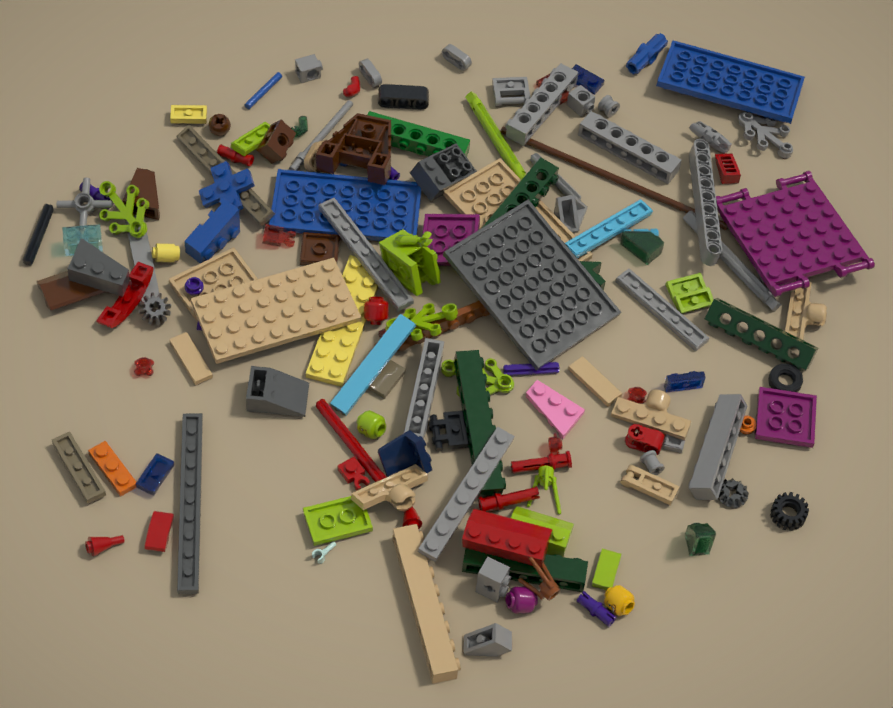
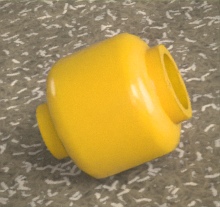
(619, 600)

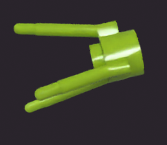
(546, 478)

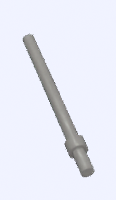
(300, 157)

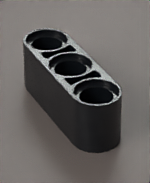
(403, 96)

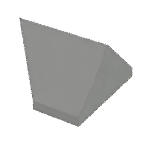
(570, 211)

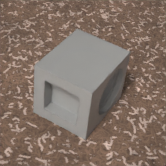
(308, 68)
(581, 100)

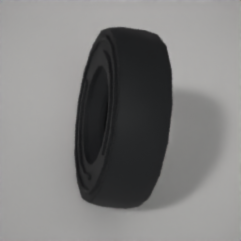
(785, 369)

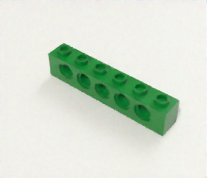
(420, 138)

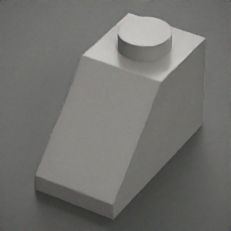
(488, 641)

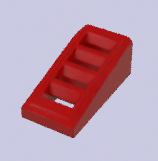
(734, 175)

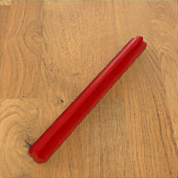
(350, 441)

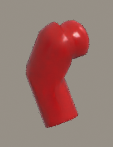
(353, 88)

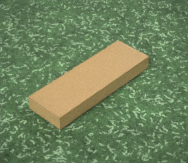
(191, 358)
(595, 381)

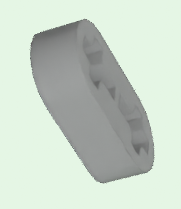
(456, 57)
(370, 73)

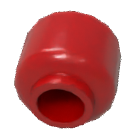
(376, 310)

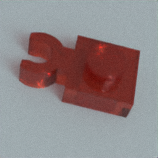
(275, 236)

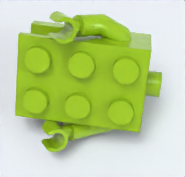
(411, 259)

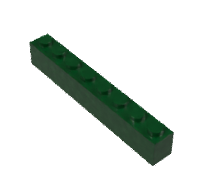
(477, 413)

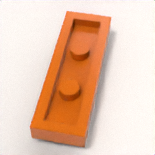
(112, 468)

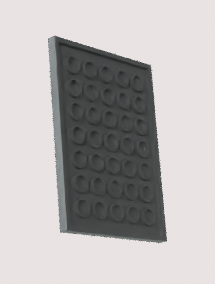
(532, 284)

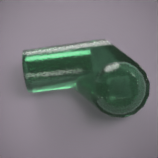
(302, 128)

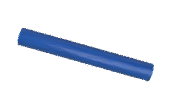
(259, 94)

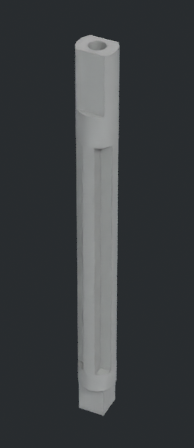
(740, 269)

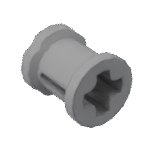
(652, 463)

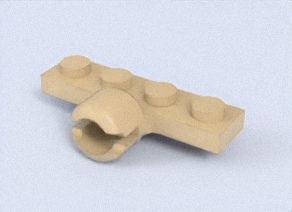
(803, 312)
(652, 414)
(393, 489)

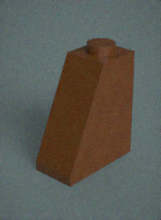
(146, 182)

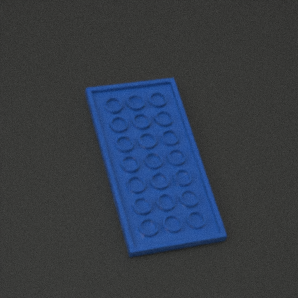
(731, 81)
(372, 207)

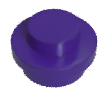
(194, 286)

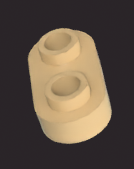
(310, 158)

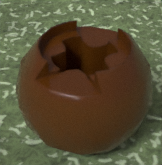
(219, 124)

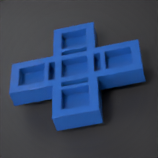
(226, 186)

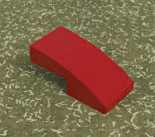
(158, 531)

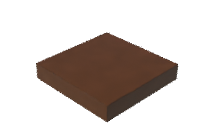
(318, 247)

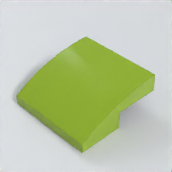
(689, 293)

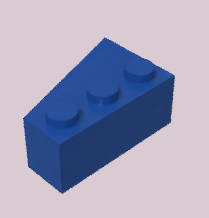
(214, 233)

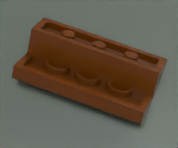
(61, 292)

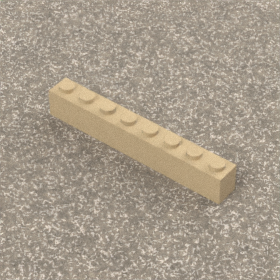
(425, 605)

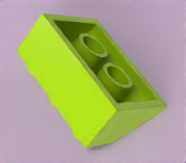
(561, 529)

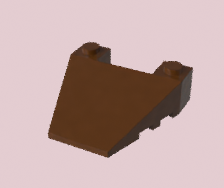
(361, 143)

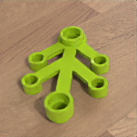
(126, 212)
(449, 312)
(496, 381)

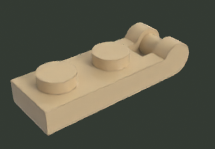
(650, 484)

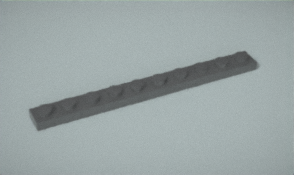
(190, 504)

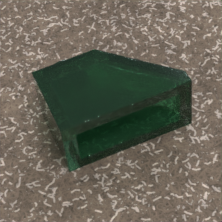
(642, 244)
(699, 538)

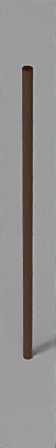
(610, 176)

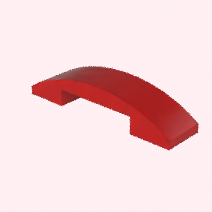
(123, 307)

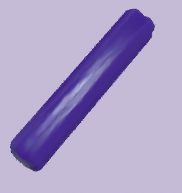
(528, 369)

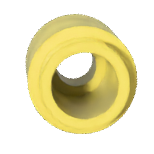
(166, 252)

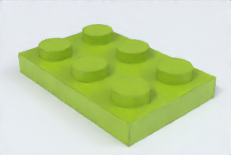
(336, 520)

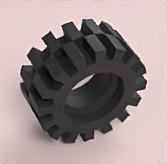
(793, 502)

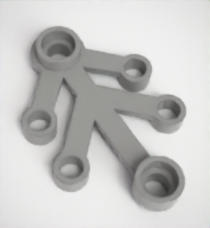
(748, 120)

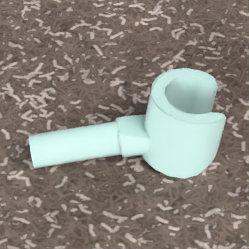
(323, 552)

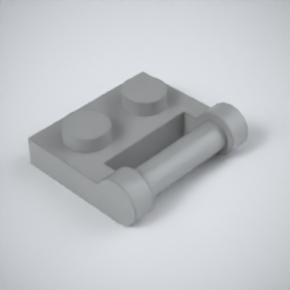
(510, 86)

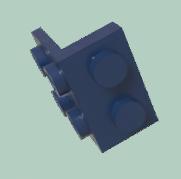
(403, 453)

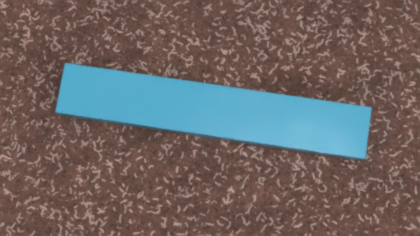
(609, 228)
(373, 364)

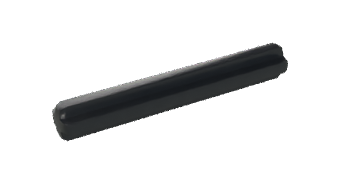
(38, 234)

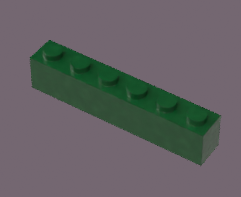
(566, 572)

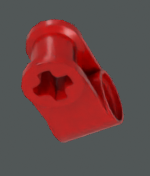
(645, 439)

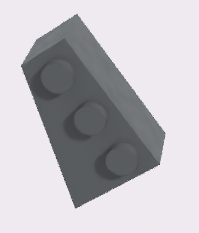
(97, 270)

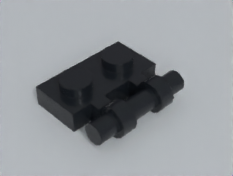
(455, 431)

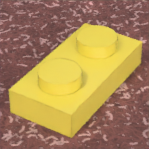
(189, 114)

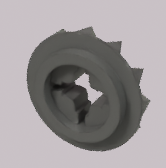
(736, 500)

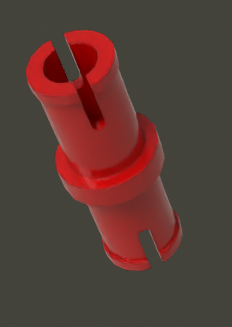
(235, 156)

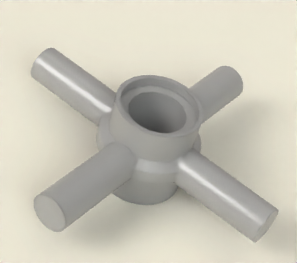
(82, 198)

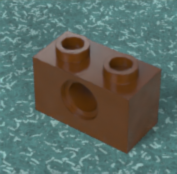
(276, 141)

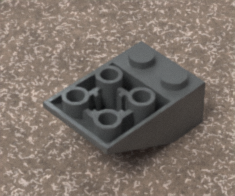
(442, 171)
(276, 392)

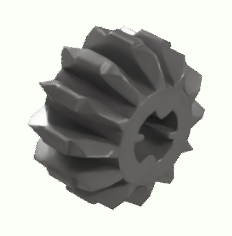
(151, 302)

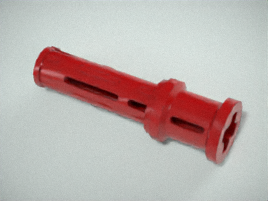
(551, 460)
(500, 501)

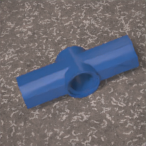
(646, 53)

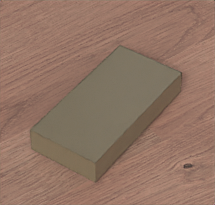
(387, 379)

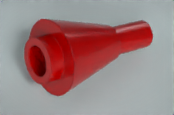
(411, 518)
(99, 544)

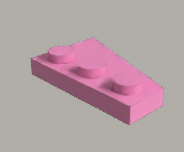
(558, 410)

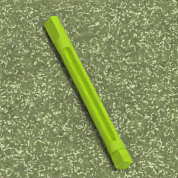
(495, 135)

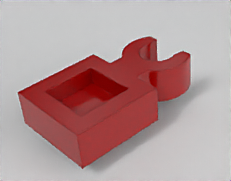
(353, 472)

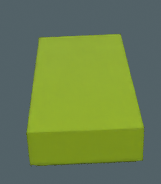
(606, 569)

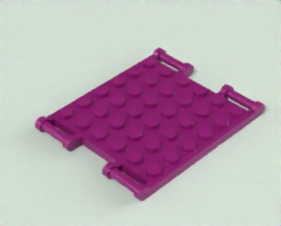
(792, 234)

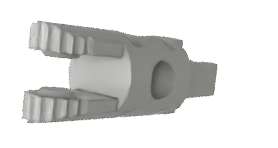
(710, 135)

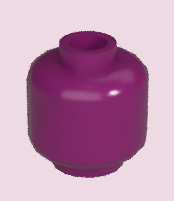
(521, 600)

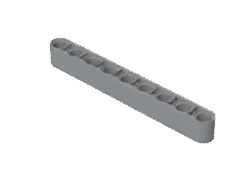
(705, 202)

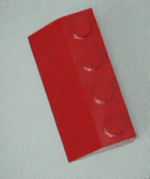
(506, 537)

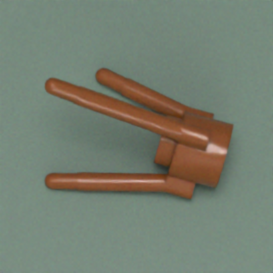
(548, 587)

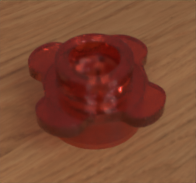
(144, 362)
(639, 392)
(555, 444)

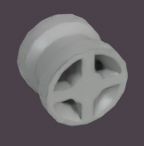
(608, 106)

